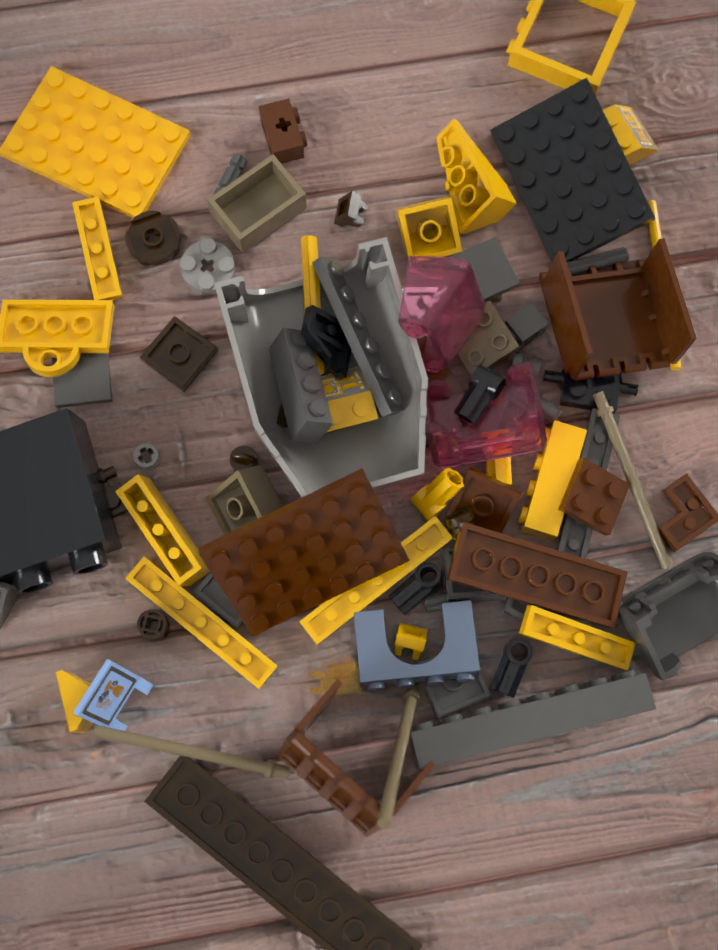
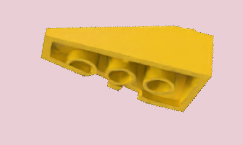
(473, 184)

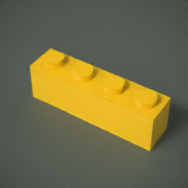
(553, 475)
(163, 530)

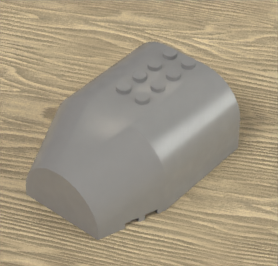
(386, 448)

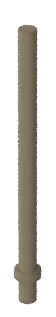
(605, 411)
(410, 700)
(266, 767)

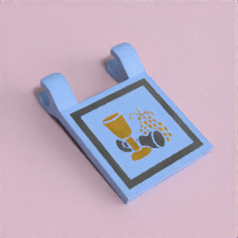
(108, 695)

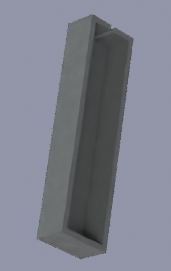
(534, 720)

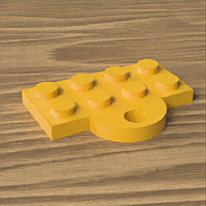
(55, 331)

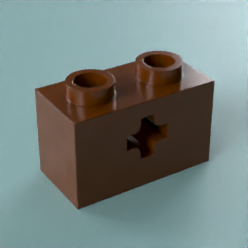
(278, 118)

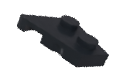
(327, 340)

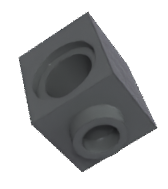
(527, 325)

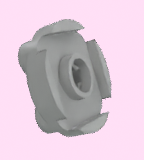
(203, 252)

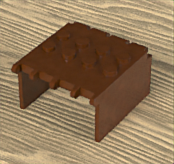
(618, 316)
(333, 784)

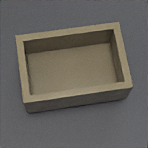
(257, 203)

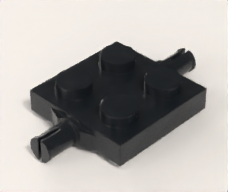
(580, 393)

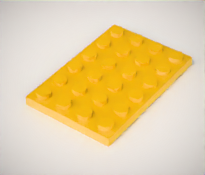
(95, 143)

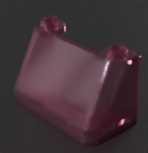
(441, 303)
(506, 429)

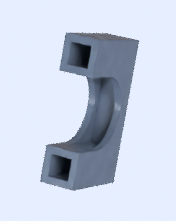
(455, 661)

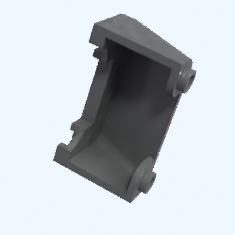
(673, 613)

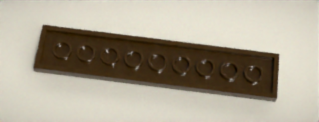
(272, 863)

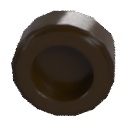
(243, 457)

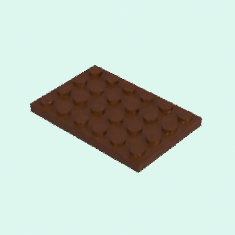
(305, 553)

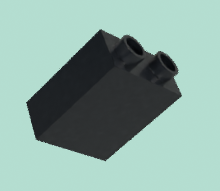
(51, 502)

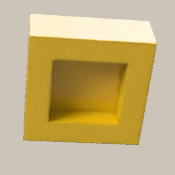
(412, 638)

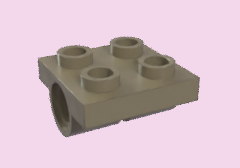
(488, 343)

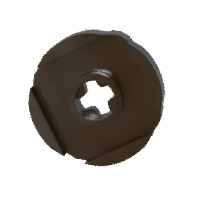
(160, 251)

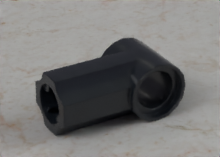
(483, 388)
(414, 590)
(510, 670)

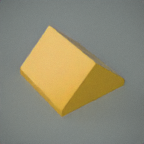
(72, 691)

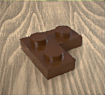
(694, 513)

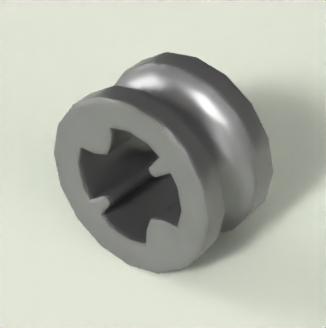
(137, 456)

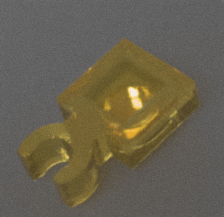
(346, 673)

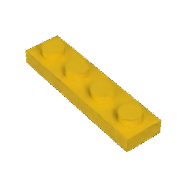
(97, 249)
(577, 638)

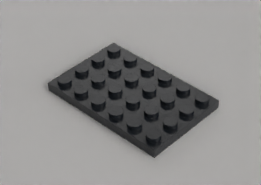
(572, 173)

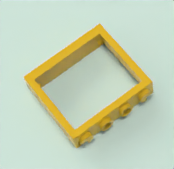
(559, 73)

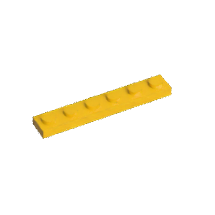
(340, 609)
(201, 622)

